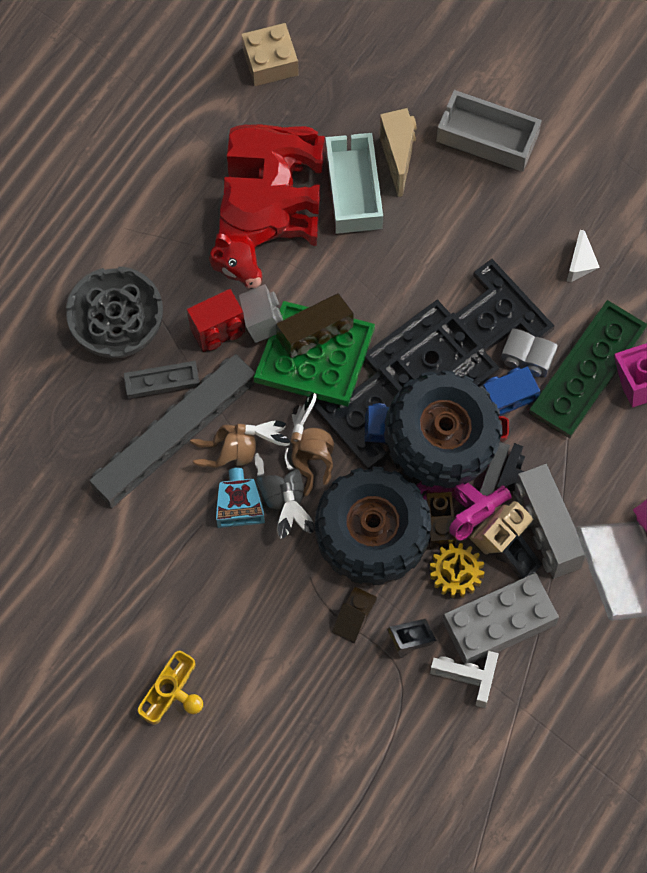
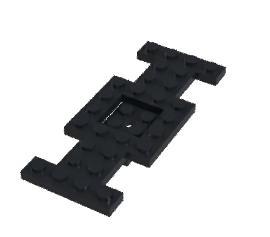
(452, 337)

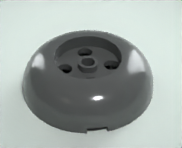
(93, 298)

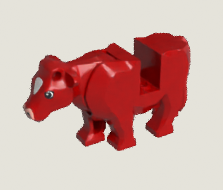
(261, 195)

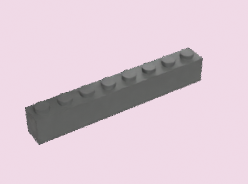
(172, 431)

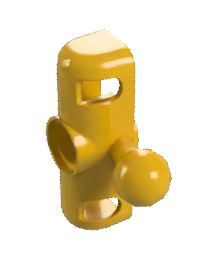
(160, 701)

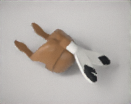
(240, 442)
(310, 444)

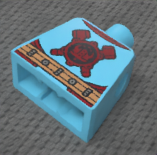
(238, 501)

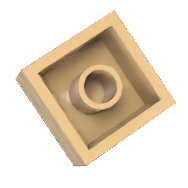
(270, 54)

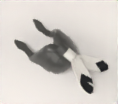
(284, 495)

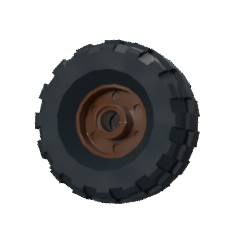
(442, 429)
(372, 525)

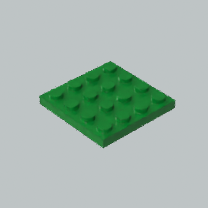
(326, 369)

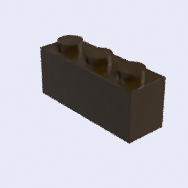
(314, 325)

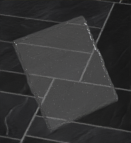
(618, 566)

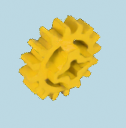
(447, 570)

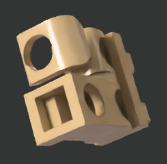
(495, 532)

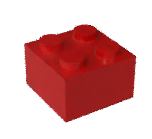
(216, 320)

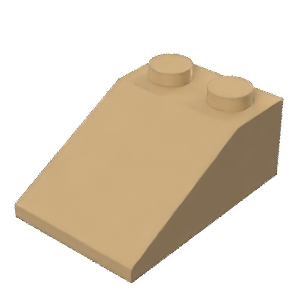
(397, 142)

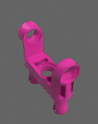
(477, 505)

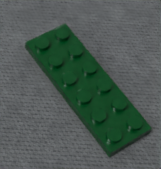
(587, 369)

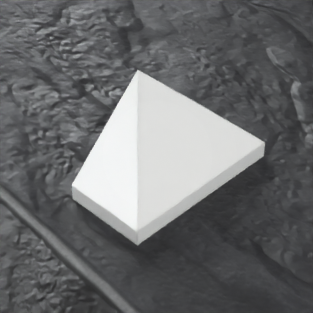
(583, 259)

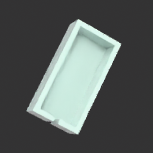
(354, 183)

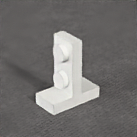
(468, 673)

